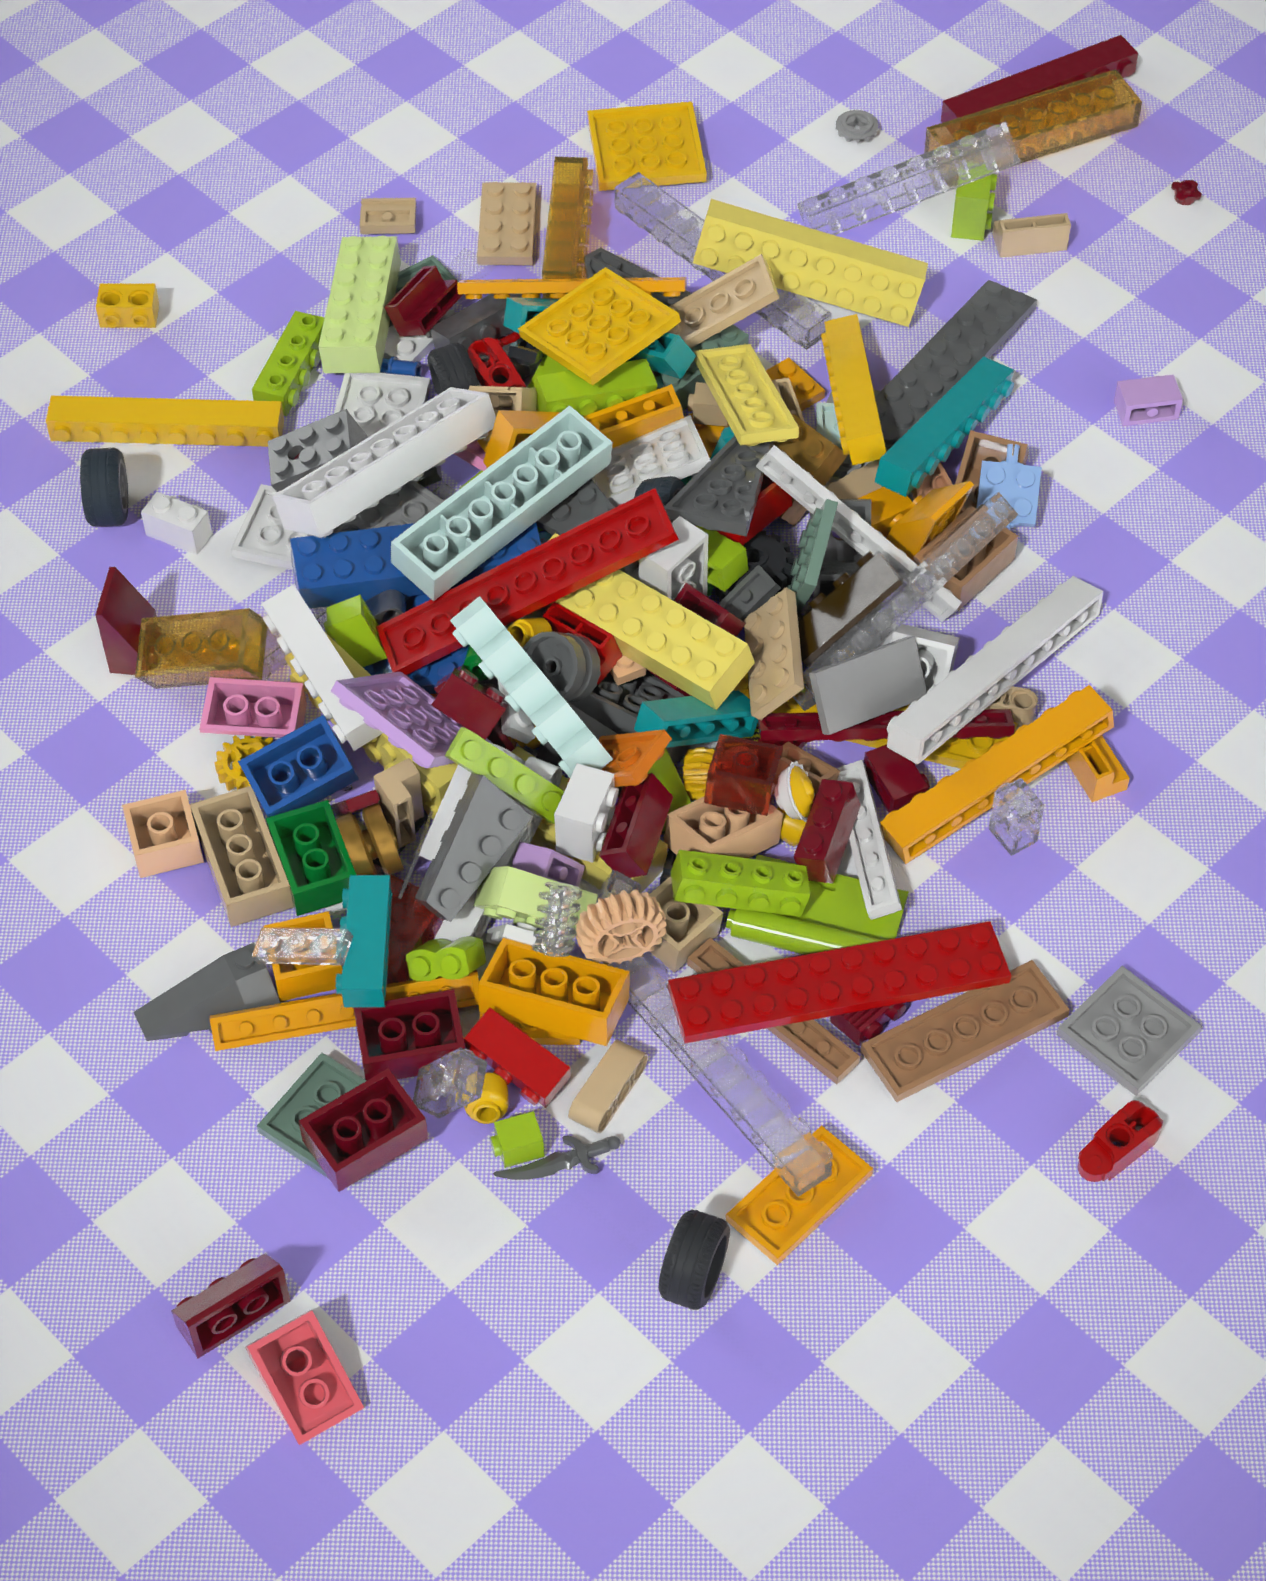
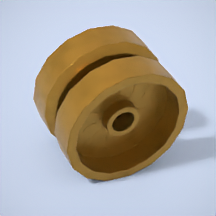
(371, 843)

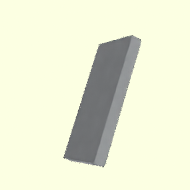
(868, 685)

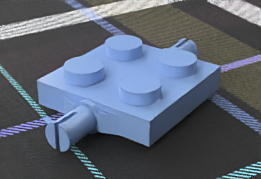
(1015, 482)

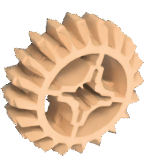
(621, 927)

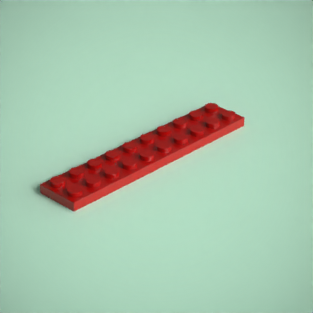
(531, 579)
(837, 982)

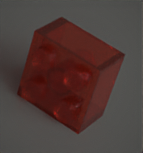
(743, 774)

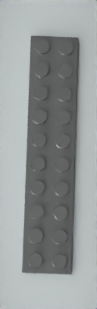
(966, 338)

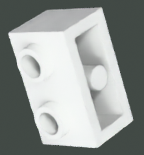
(176, 523)

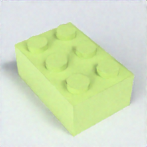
(515, 895)

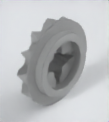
(866, 121)

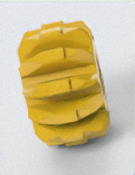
(695, 771)

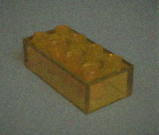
(201, 646)

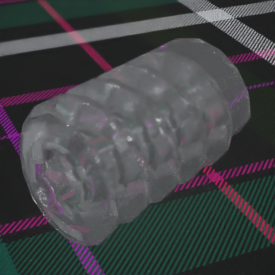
(559, 919)

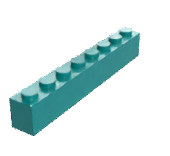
(944, 426)

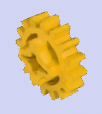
(233, 753)

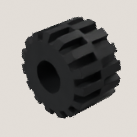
(771, 556)

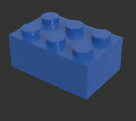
(298, 768)

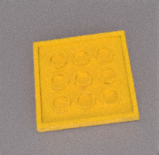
(649, 140)
(599, 325)

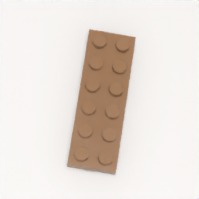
(963, 1031)

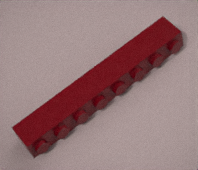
(1076, 66)

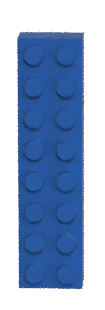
(360, 564)

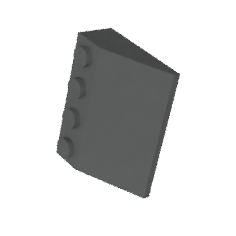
(619, 704)

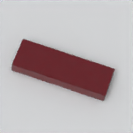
(356, 802)

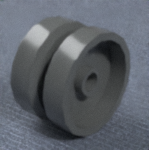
(567, 662)

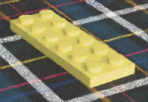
(746, 395)

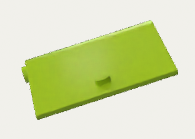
(831, 920)

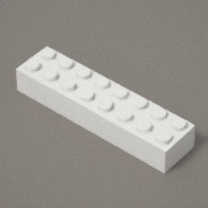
(385, 462)

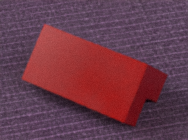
(568, 622)

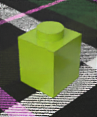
(517, 1139)

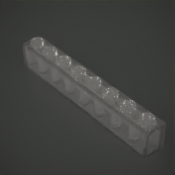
(911, 181)

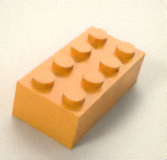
(554, 992)

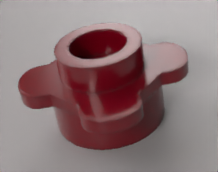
(1186, 192)

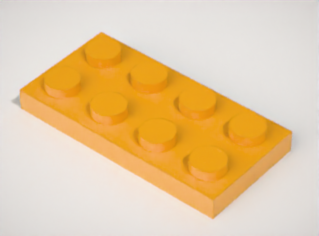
(780, 1220)

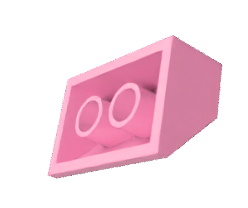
(253, 707)

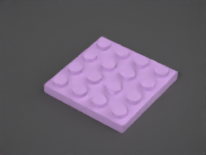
(402, 713)

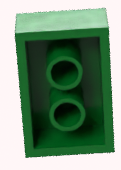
(312, 856)

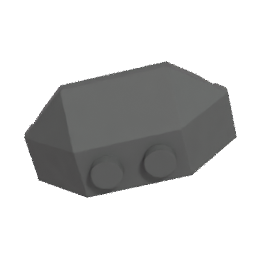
(602, 258)

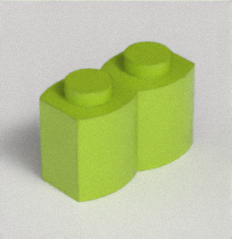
(446, 959)

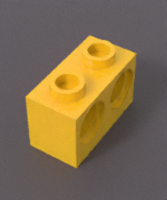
(127, 305)

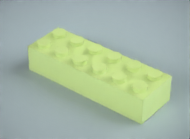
(355, 314)

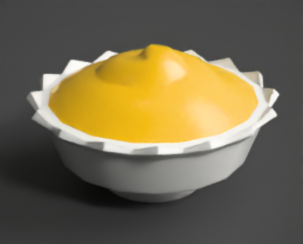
(795, 792)

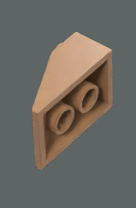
(984, 448)

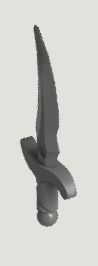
(563, 1160)

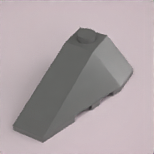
(221, 987)

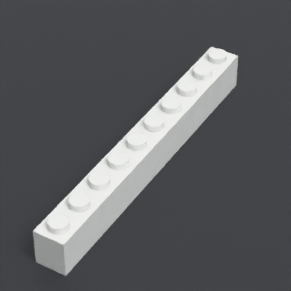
(993, 670)

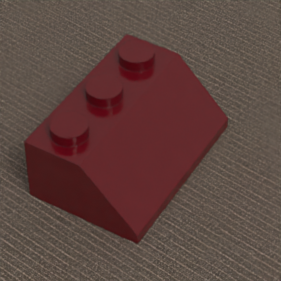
(231, 1304)

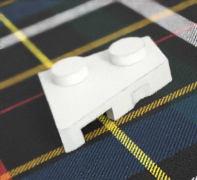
(521, 933)

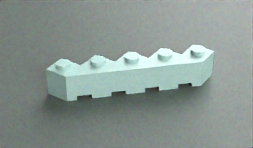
(528, 688)

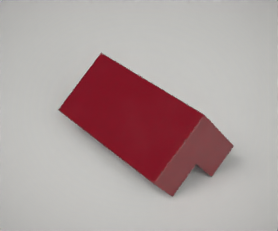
(422, 302)

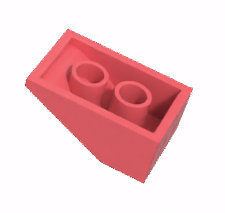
(304, 1377)

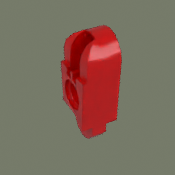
(497, 364)
(1104, 1160)

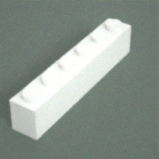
(317, 660)

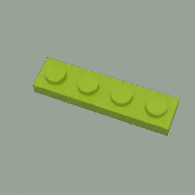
(506, 773)

